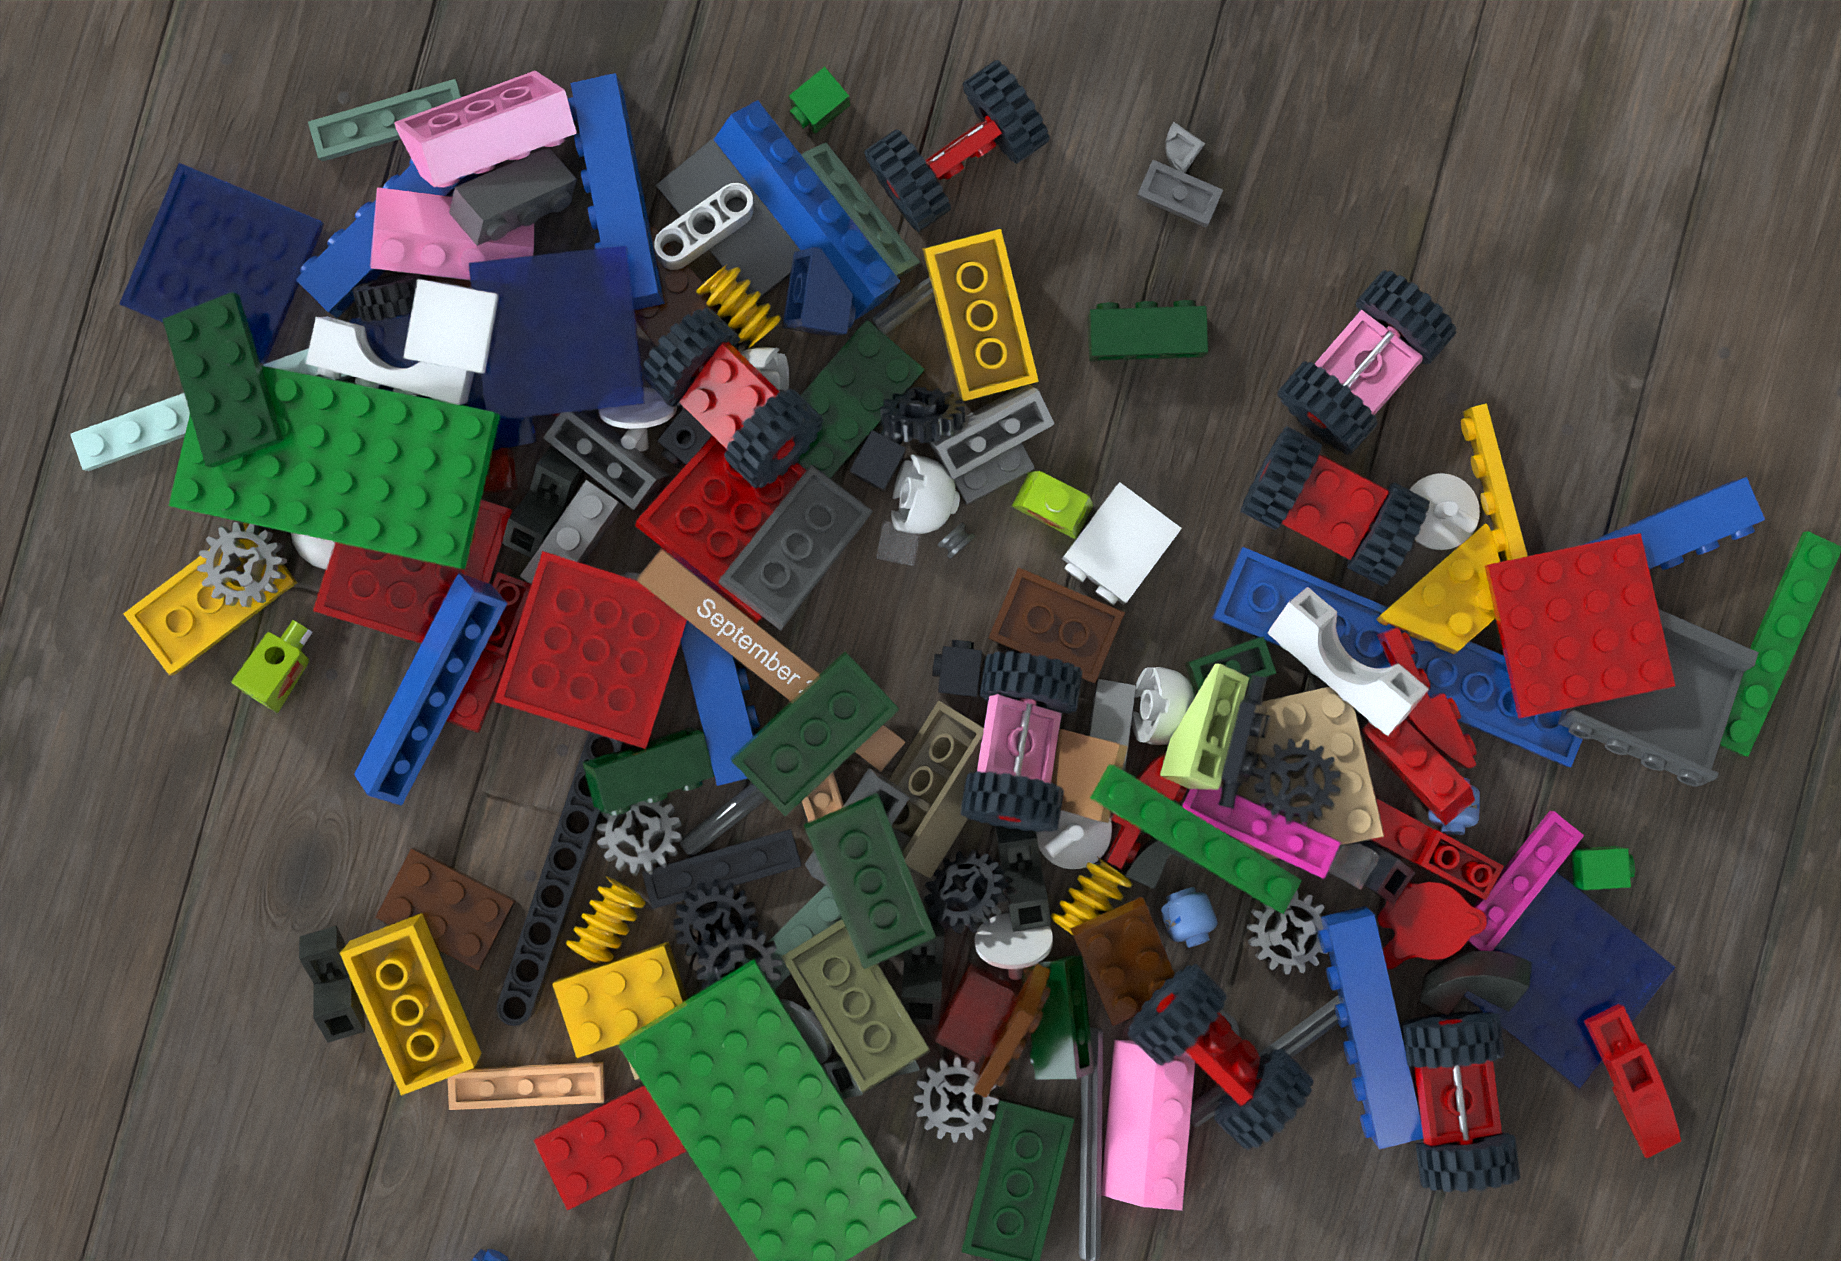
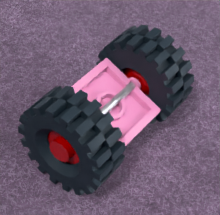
(1367, 362)
(1021, 741)

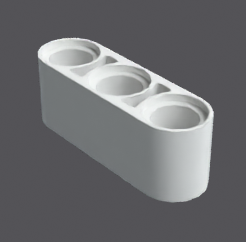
(713, 209)

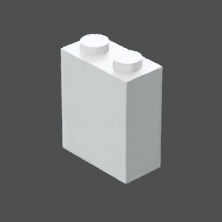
(1120, 545)

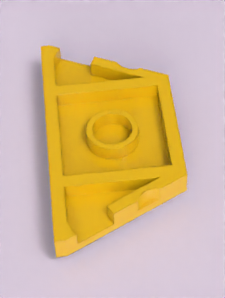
(1452, 599)

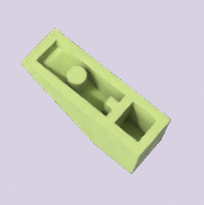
(1204, 735)

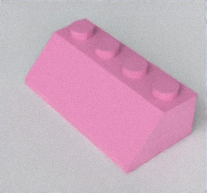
(487, 128)
(421, 237)
(1147, 1128)

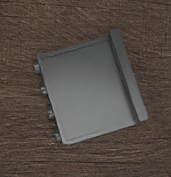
(1675, 725)

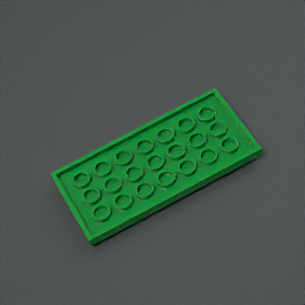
(353, 470)
(766, 1123)

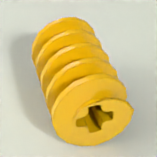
(738, 305)
(1093, 896)
(606, 922)

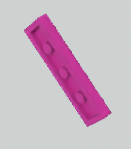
(1255, 826)
(1525, 877)

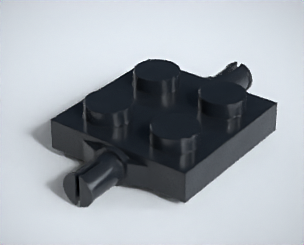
(1242, 756)

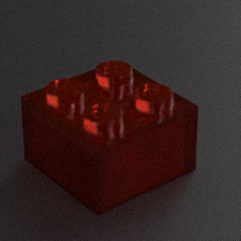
(974, 1013)

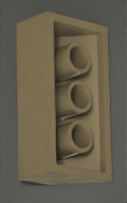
(935, 779)

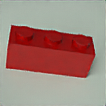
(1421, 769)

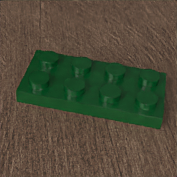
(222, 380)
(851, 395)
(814, 733)
(869, 880)
(1017, 1183)

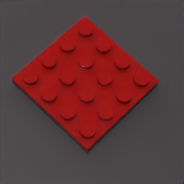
(713, 515)
(403, 592)
(1579, 625)
(591, 651)

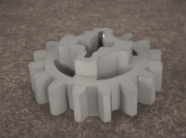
(232, 551)
(654, 829)
(1272, 935)
(942, 1110)

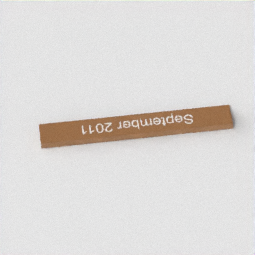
(747, 641)

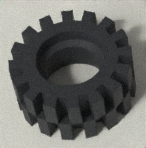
(386, 296)

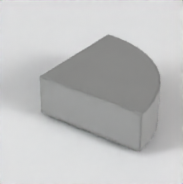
(1182, 147)

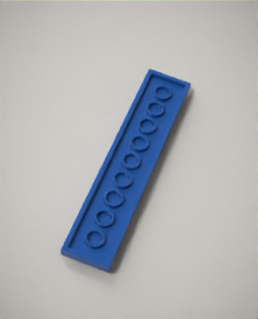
(1472, 677)

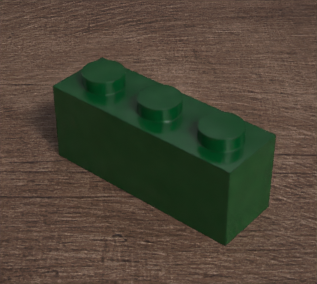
(1147, 331)
(648, 773)
(1063, 1035)

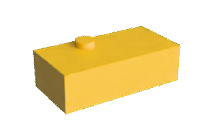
(980, 314)
(411, 1004)

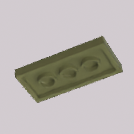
(855, 1007)

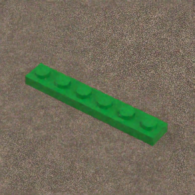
(1779, 638)
(1195, 838)

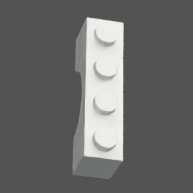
(343, 349)
(1310, 635)

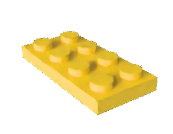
(184, 619)

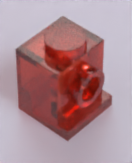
(502, 472)

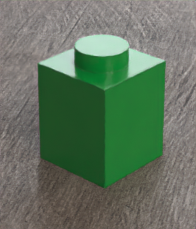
(818, 101)
(1602, 867)

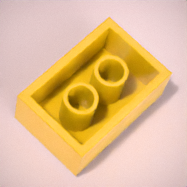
(618, 997)

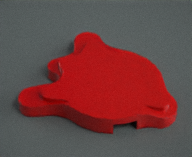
(1429, 923)

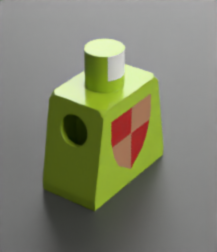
(1053, 503)
(270, 682)

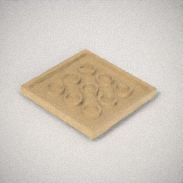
(1334, 724)

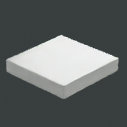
(451, 326)

